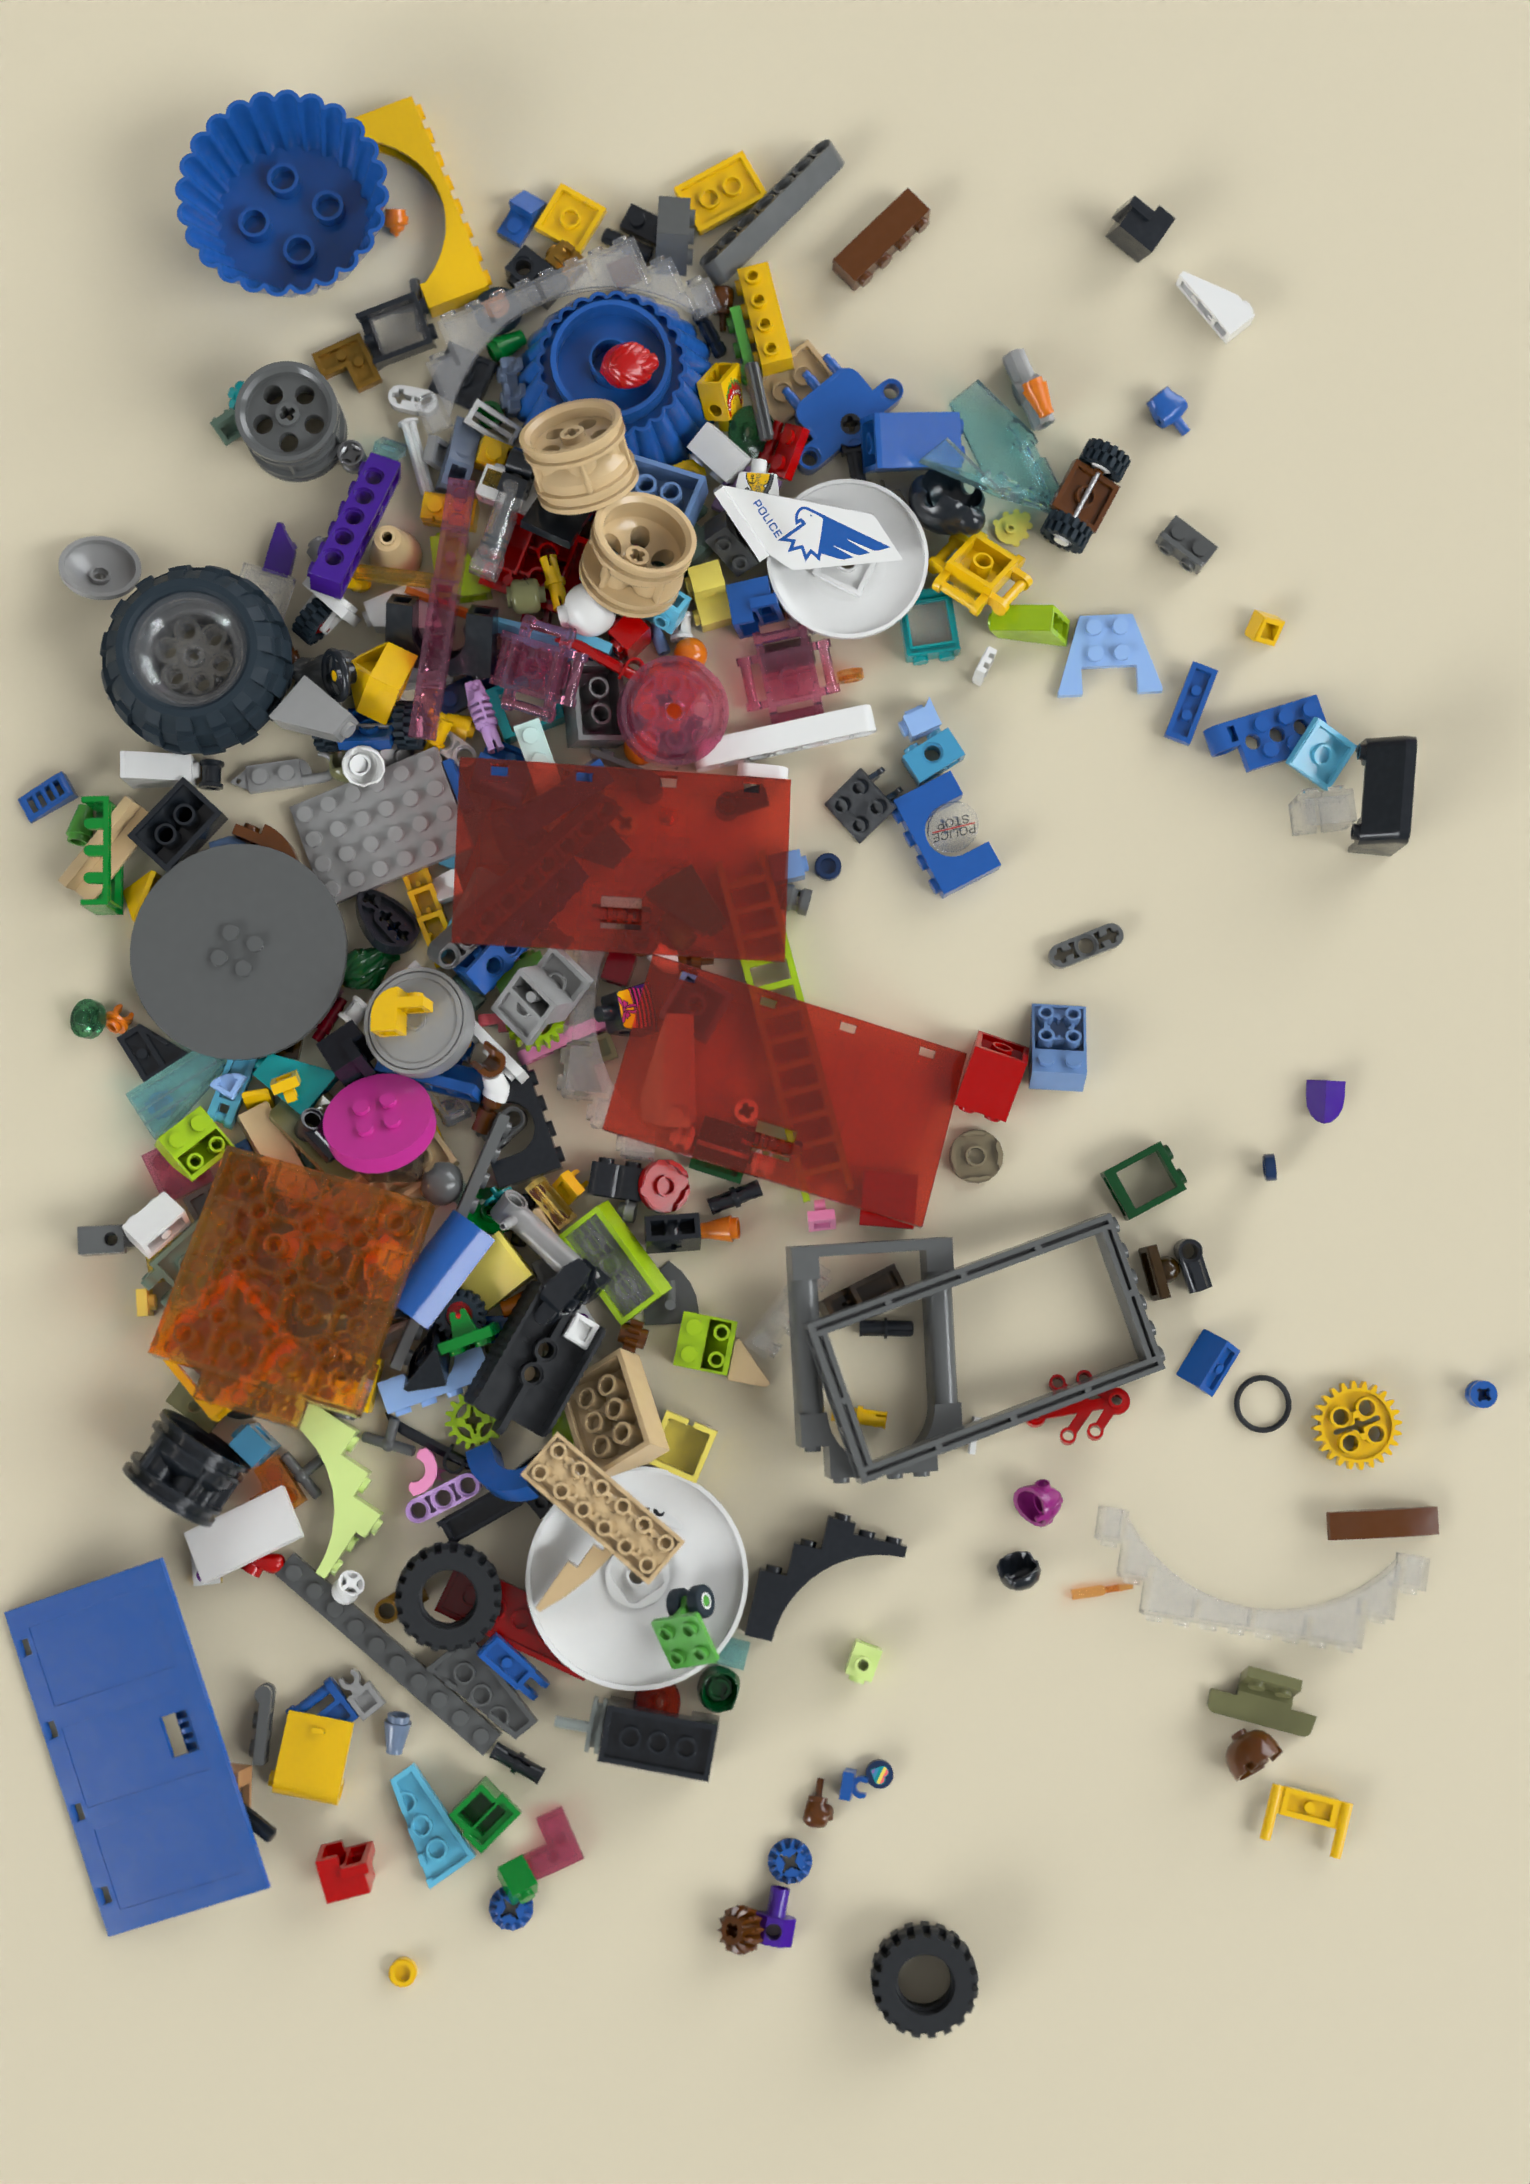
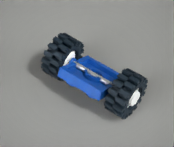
(375, 734)

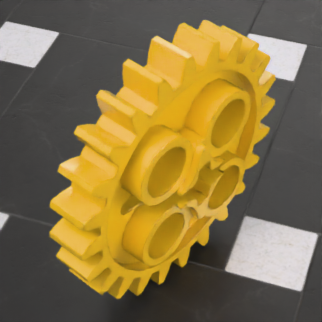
(1348, 1401)

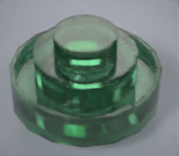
(88, 1018)

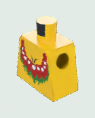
(721, 393)

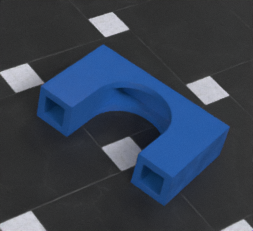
(946, 872)

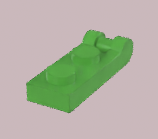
(742, 346)

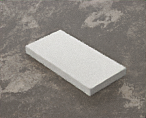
(244, 1534)

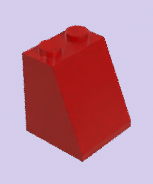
(992, 1077)

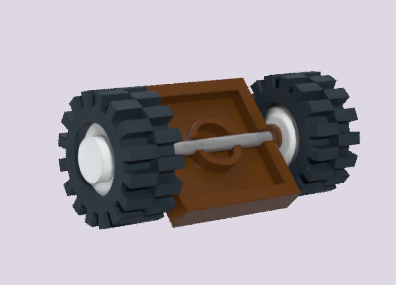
(1085, 495)

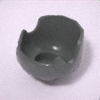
(442, 1183)

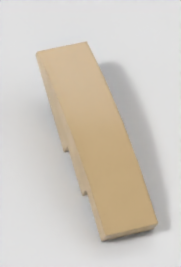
(573, 1576)

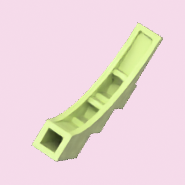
(352, 1514)

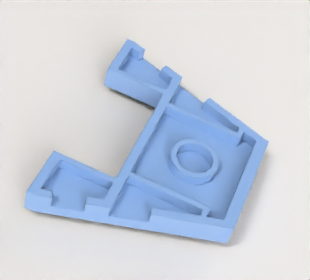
(1108, 643)

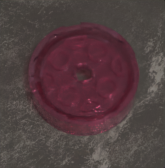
(652, 731)

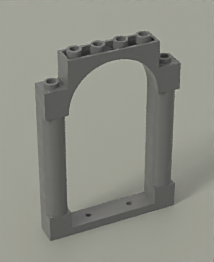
(811, 1420)

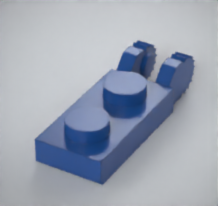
(511, 1665)

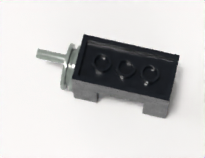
(648, 1737)

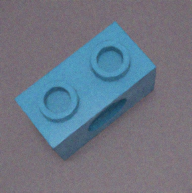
(924, 770)
(253, 1443)

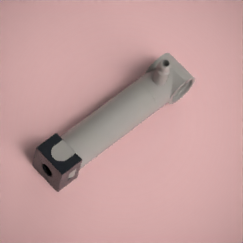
(513, 1213)

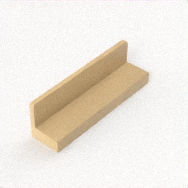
(124, 820)
(265, 1136)

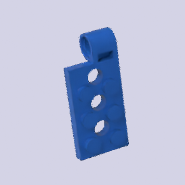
(1232, 734)

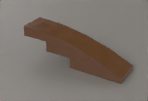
(1382, 1523)

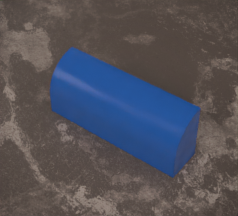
(442, 1268)

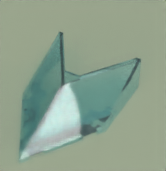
(1002, 448)

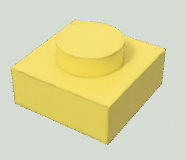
(146, 1302)

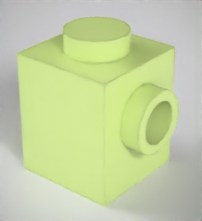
(862, 1661)

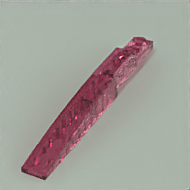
(442, 609)

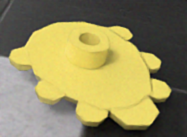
(1013, 527)

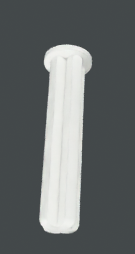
(416, 454)

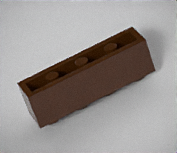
(881, 240)

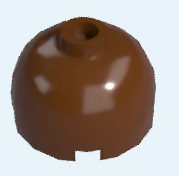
(1250, 1752)

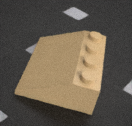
(616, 1415)

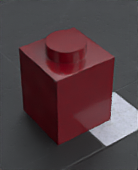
(619, 969)

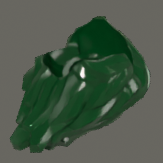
(367, 968)

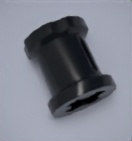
(211, 774)

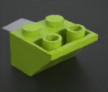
(193, 1144)
(705, 1343)

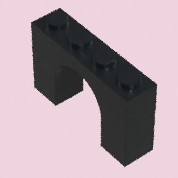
(474, 659)
(541, 1154)

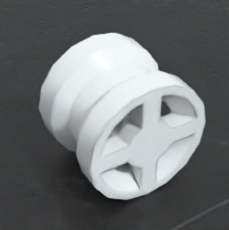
(348, 1580)

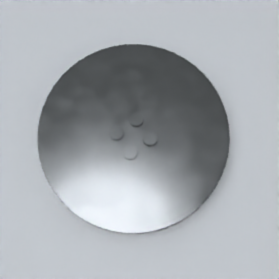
(238, 952)

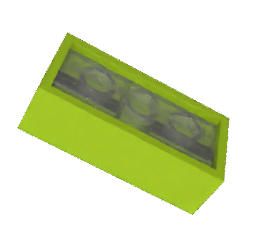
(611, 1246)

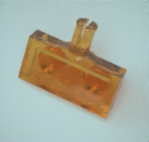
(274, 1474)

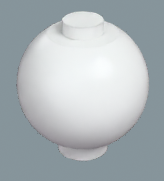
(584, 613)

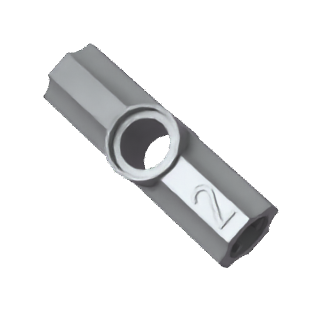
(1020, 372)

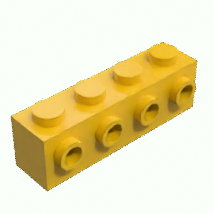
(765, 319)

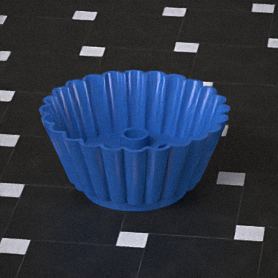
(282, 194)
(567, 360)

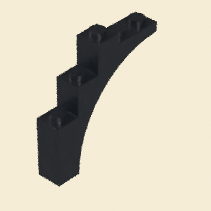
(839, 1544)

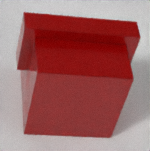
(345, 1871)

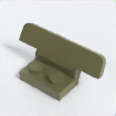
(285, 1120)
(1265, 1701)

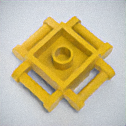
(978, 572)

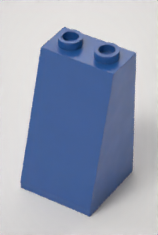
(902, 438)

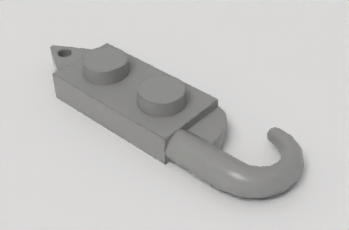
(280, 775)

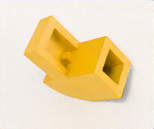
(391, 1011)

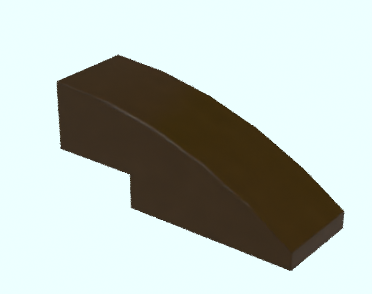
(865, 1289)

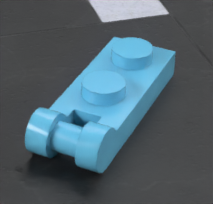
(243, 1067)

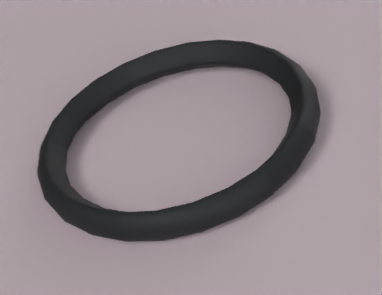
(1237, 1403)

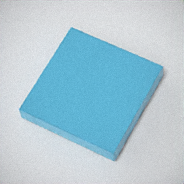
(1321, 754)

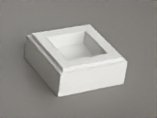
(580, 1330)

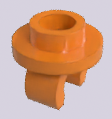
(117, 1023)

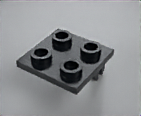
(861, 804)

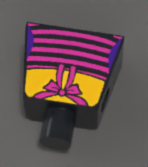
(619, 1010)

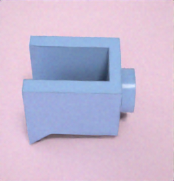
(919, 721)

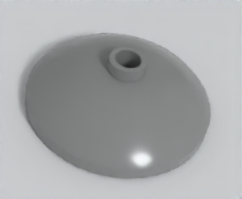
(99, 568)

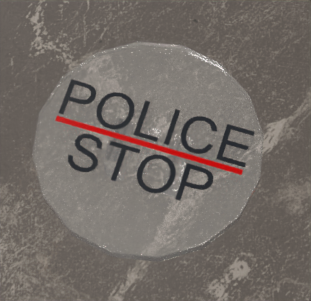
(952, 827)

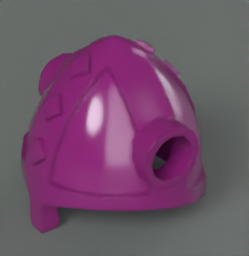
(1038, 1502)

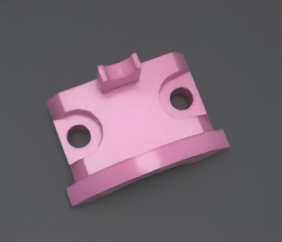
(430, 1475)

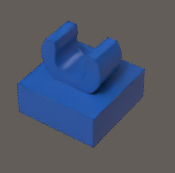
(849, 1785)

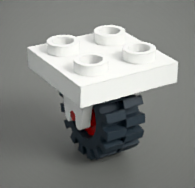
(321, 616)

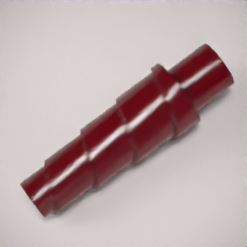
(330, 1019)

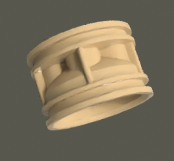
(579, 456)
(628, 580)

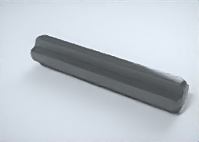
(759, 401)

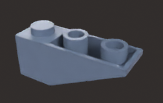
(459, 454)

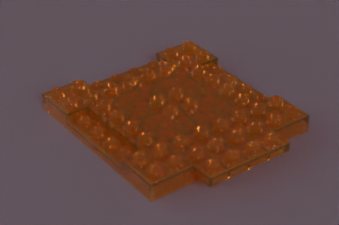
(289, 1288)

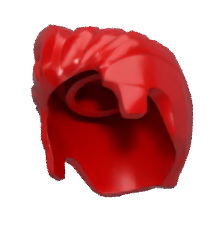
(628, 365)

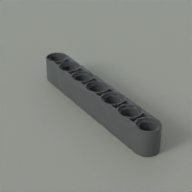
(772, 212)

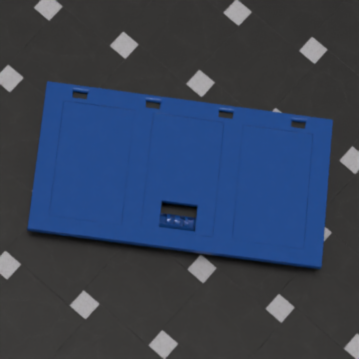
(155, 1824)

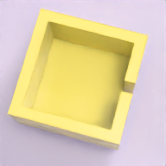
(687, 1446)

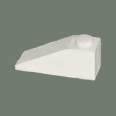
(1218, 306)

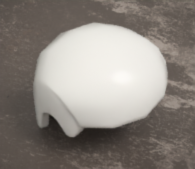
(363, 766)

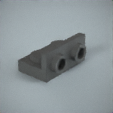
(1185, 545)

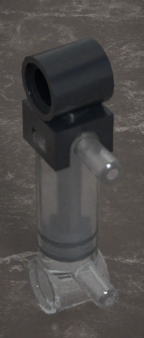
(513, 490)

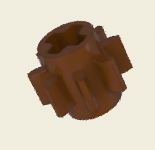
(633, 1335)

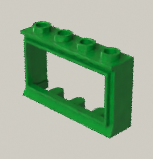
(111, 898)

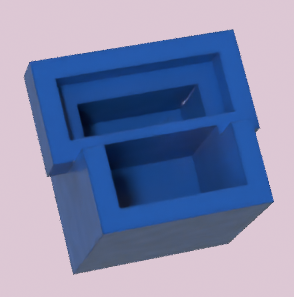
(753, 605)

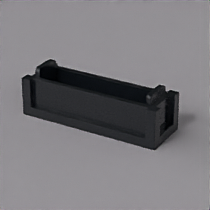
(475, 1516)

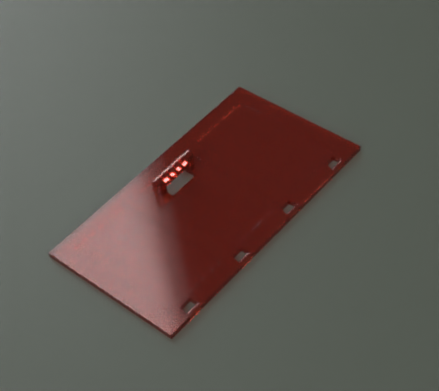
(547, 847)
(717, 1061)

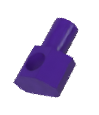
(777, 1915)

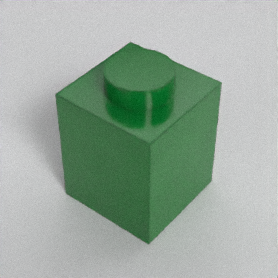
(517, 1880)

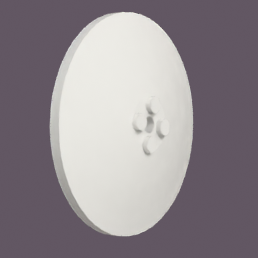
(606, 1621)

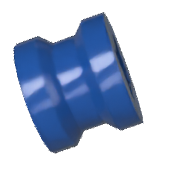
(1475, 1394)

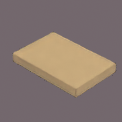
(804, 358)

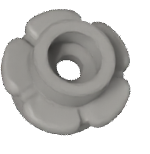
(628, 1211)

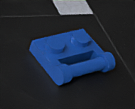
(338, 1709)

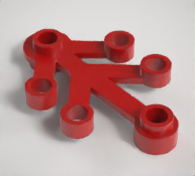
(1084, 1409)

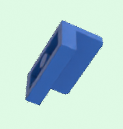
(1208, 1362)

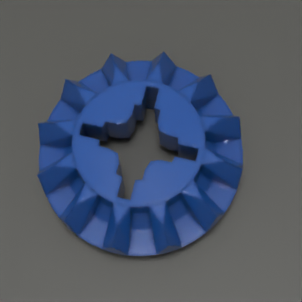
(787, 1848)
(509, 1921)

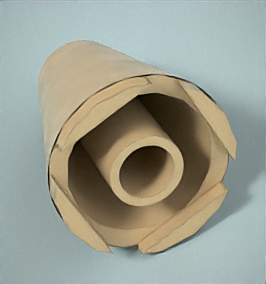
(395, 549)

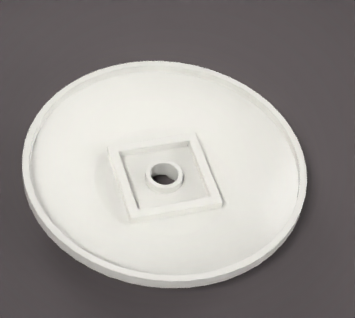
(868, 595)

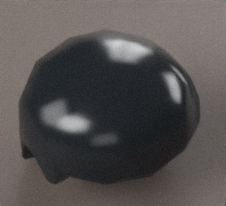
(1019, 1570)

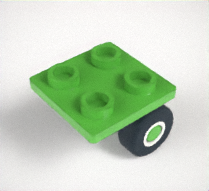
(684, 1632)

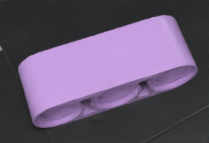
(431, 1502)

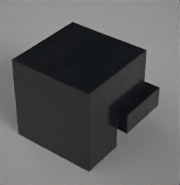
(1139, 228)
(348, 1053)

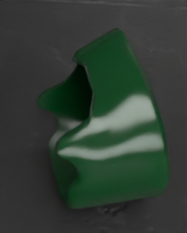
(718, 1688)

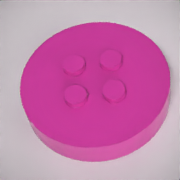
(379, 1123)

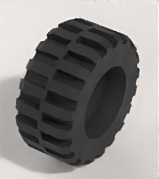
(455, 1634)
(932, 2016)

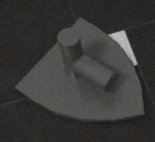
(671, 1306)

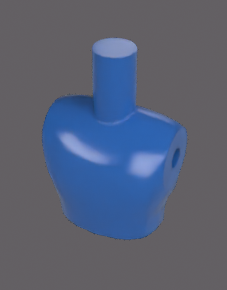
(1167, 409)

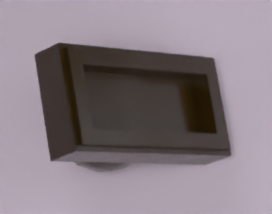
(1158, 1271)

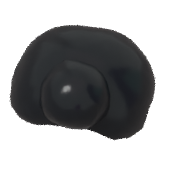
(945, 505)

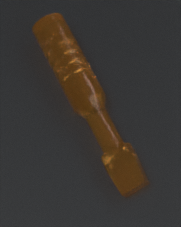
(1099, 1590)

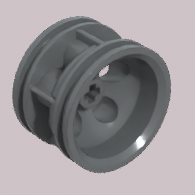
(315, 452)

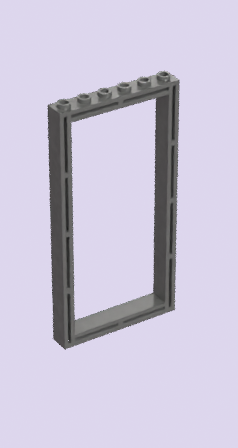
(1132, 1305)

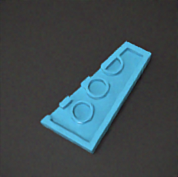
(434, 1833)

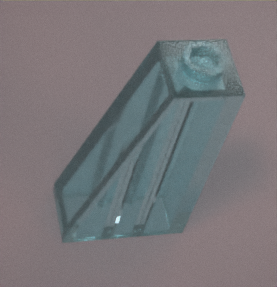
(174, 1091)

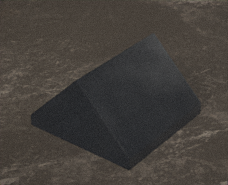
(427, 1365)

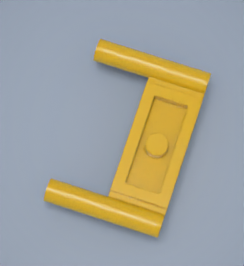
(1309, 1808)

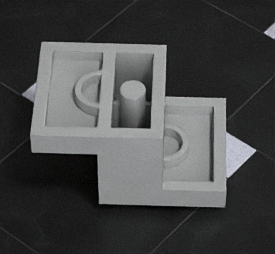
(541, 995)

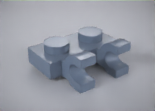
(511, 392)

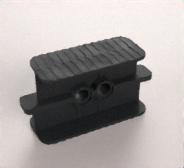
(500, 1382)

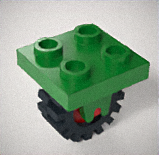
(464, 1322)

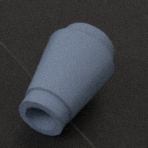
(396, 1731)

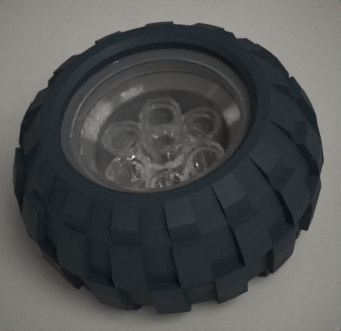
(156, 620)

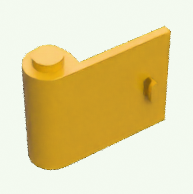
(310, 1760)

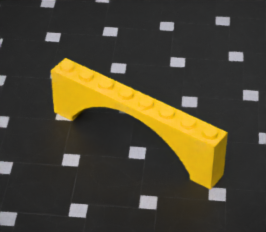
(458, 273)

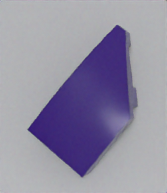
(281, 551)

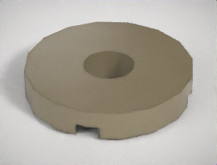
(964, 1167)

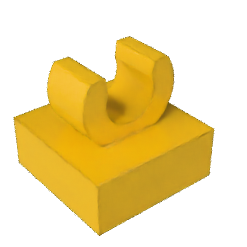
(286, 1083)
(569, 1187)

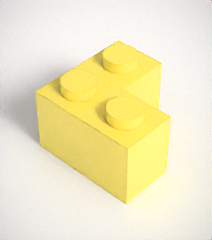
(708, 590)

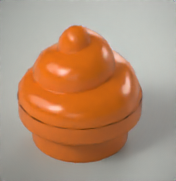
(396, 220)

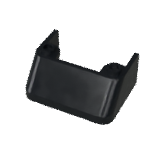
(1386, 795)

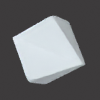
(444, 887)

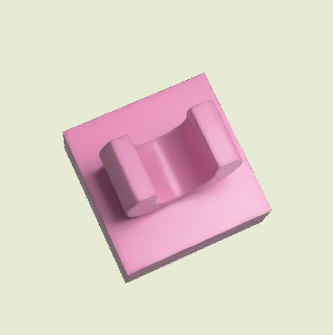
(821, 1218)

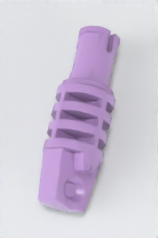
(483, 715)

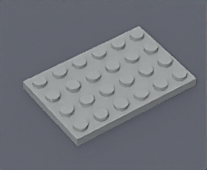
(380, 831)

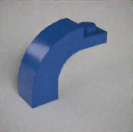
(489, 1469)

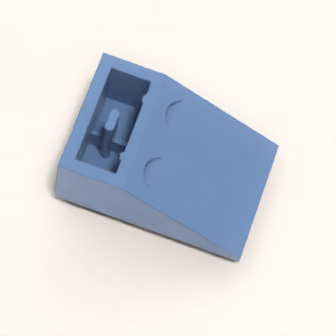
(1058, 1047)

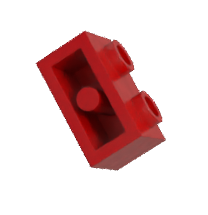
(629, 637)

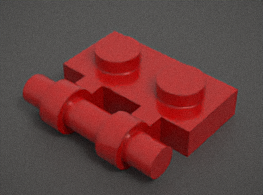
(788, 452)

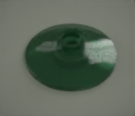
(741, 420)

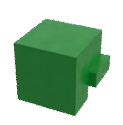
(484, 1814)

